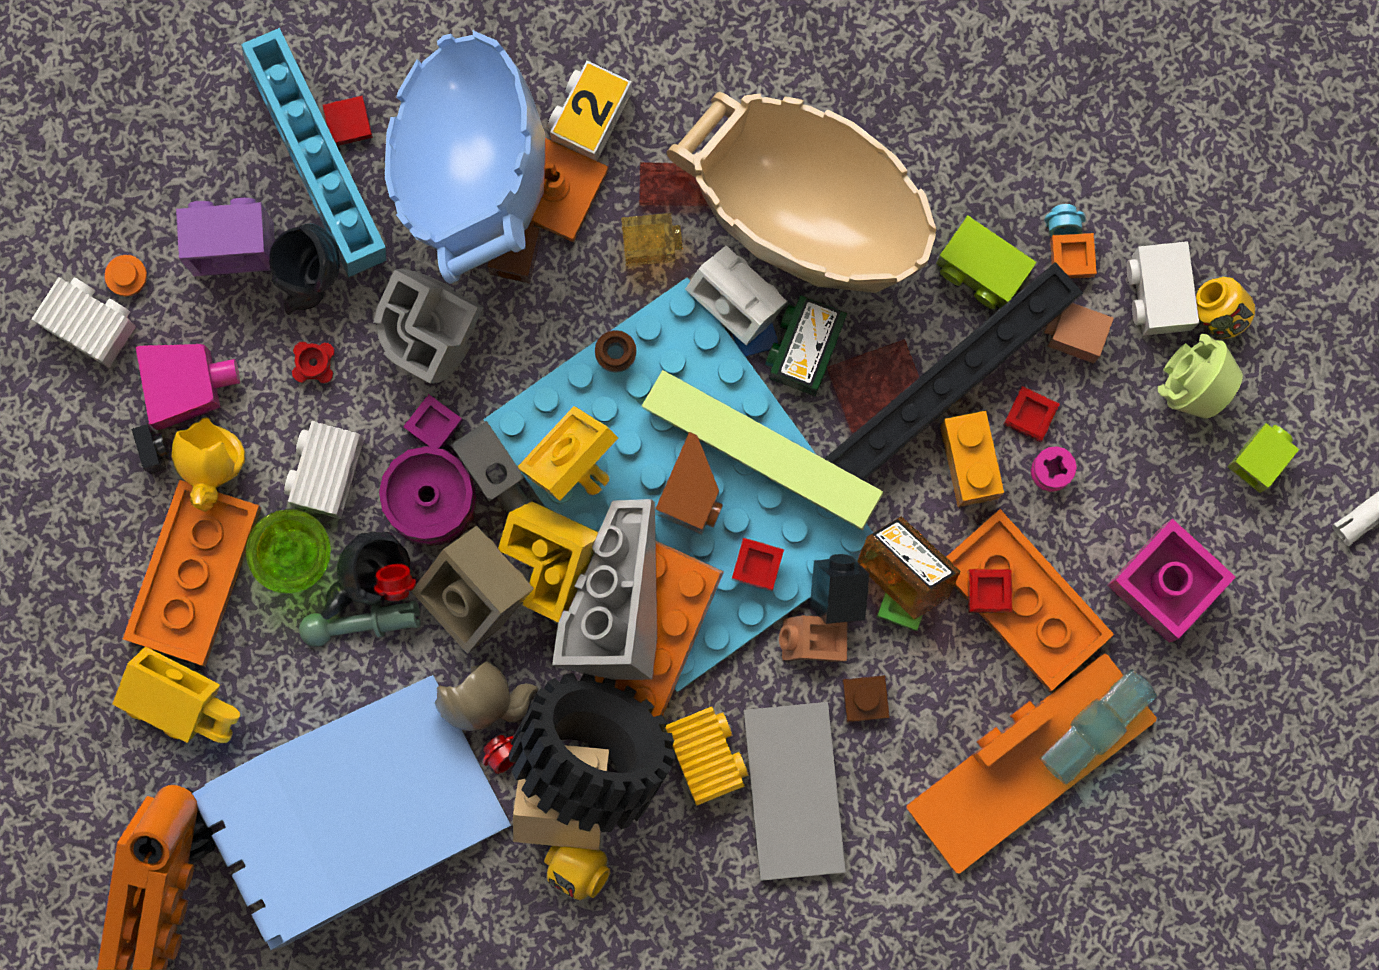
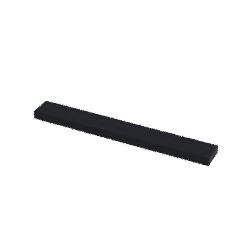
(956, 373)

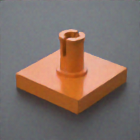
(569, 190)

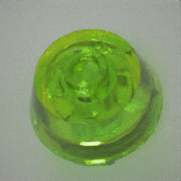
(288, 551)

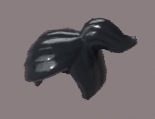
(304, 265)
(358, 573)

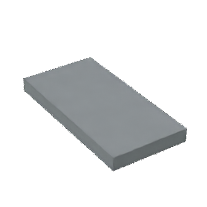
(794, 791)

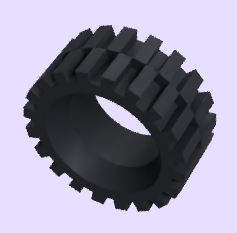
(605, 720)

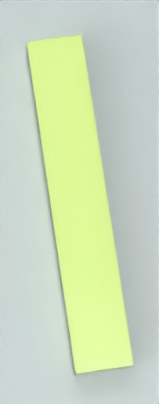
(763, 450)

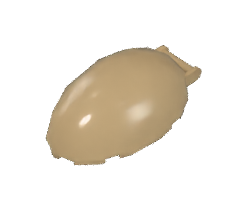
(809, 192)

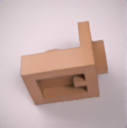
(813, 639)

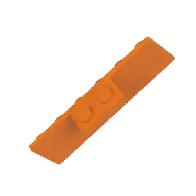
(1005, 778)

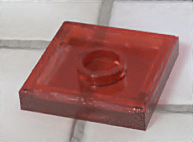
(872, 381)

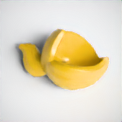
(206, 459)

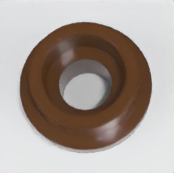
(611, 339)

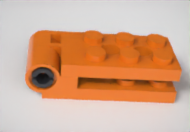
(150, 883)

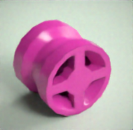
(1049, 476)

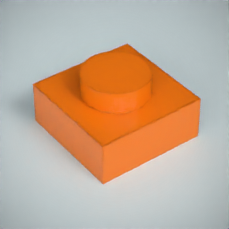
(1074, 254)

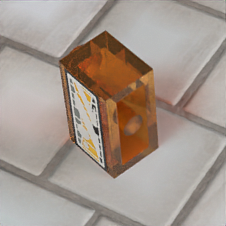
(908, 567)

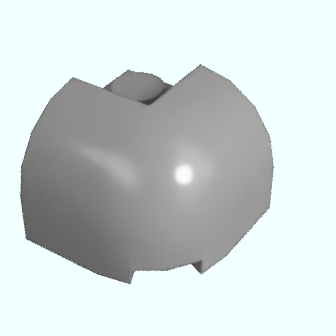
(425, 325)

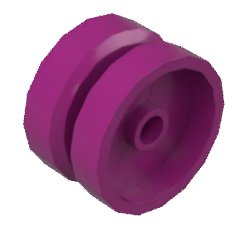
(431, 521)

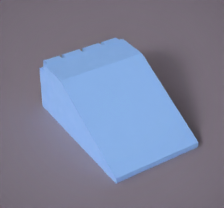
(349, 811)

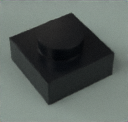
(151, 448)

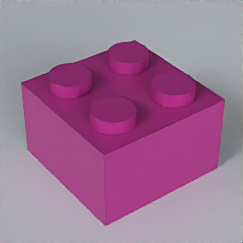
(1171, 581)

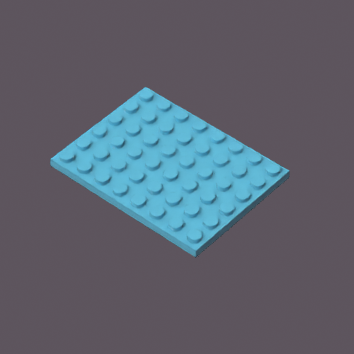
(692, 345)

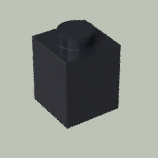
(839, 589)

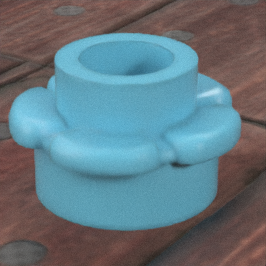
(1064, 216)

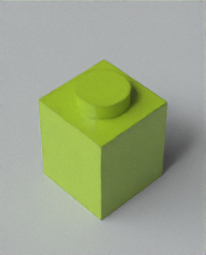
(1264, 457)

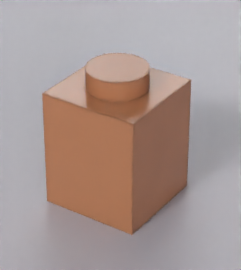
(1079, 332)

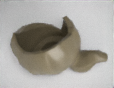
(483, 699)

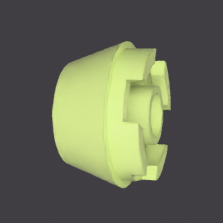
(1201, 378)

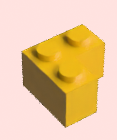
(556, 550)

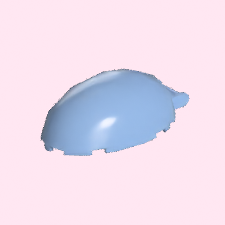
(466, 153)

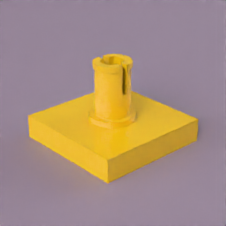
(570, 455)

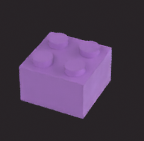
(225, 237)

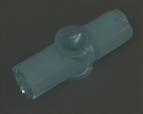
(1098, 726)

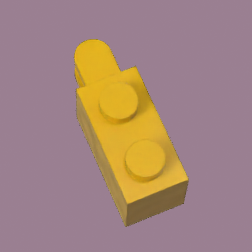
(174, 699)

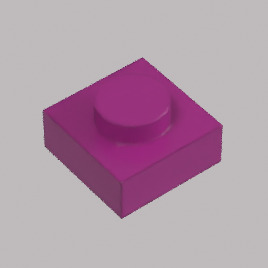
(433, 423)

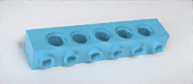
(314, 152)

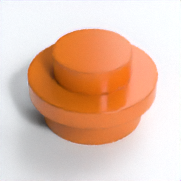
(125, 275)

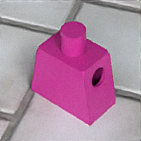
(181, 381)

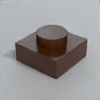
(865, 698)

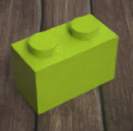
(984, 264)

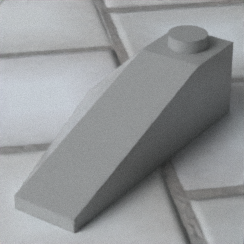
(615, 608)

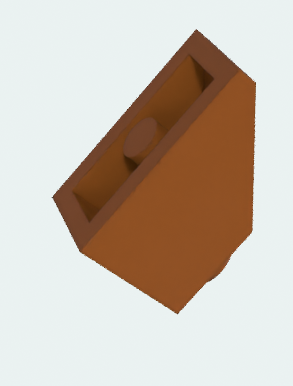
(690, 490)

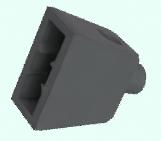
(480, 450)

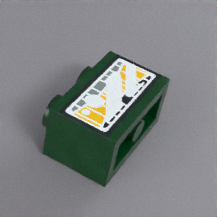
(806, 345)

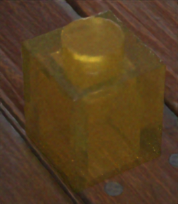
(650, 239)

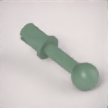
(317, 631)

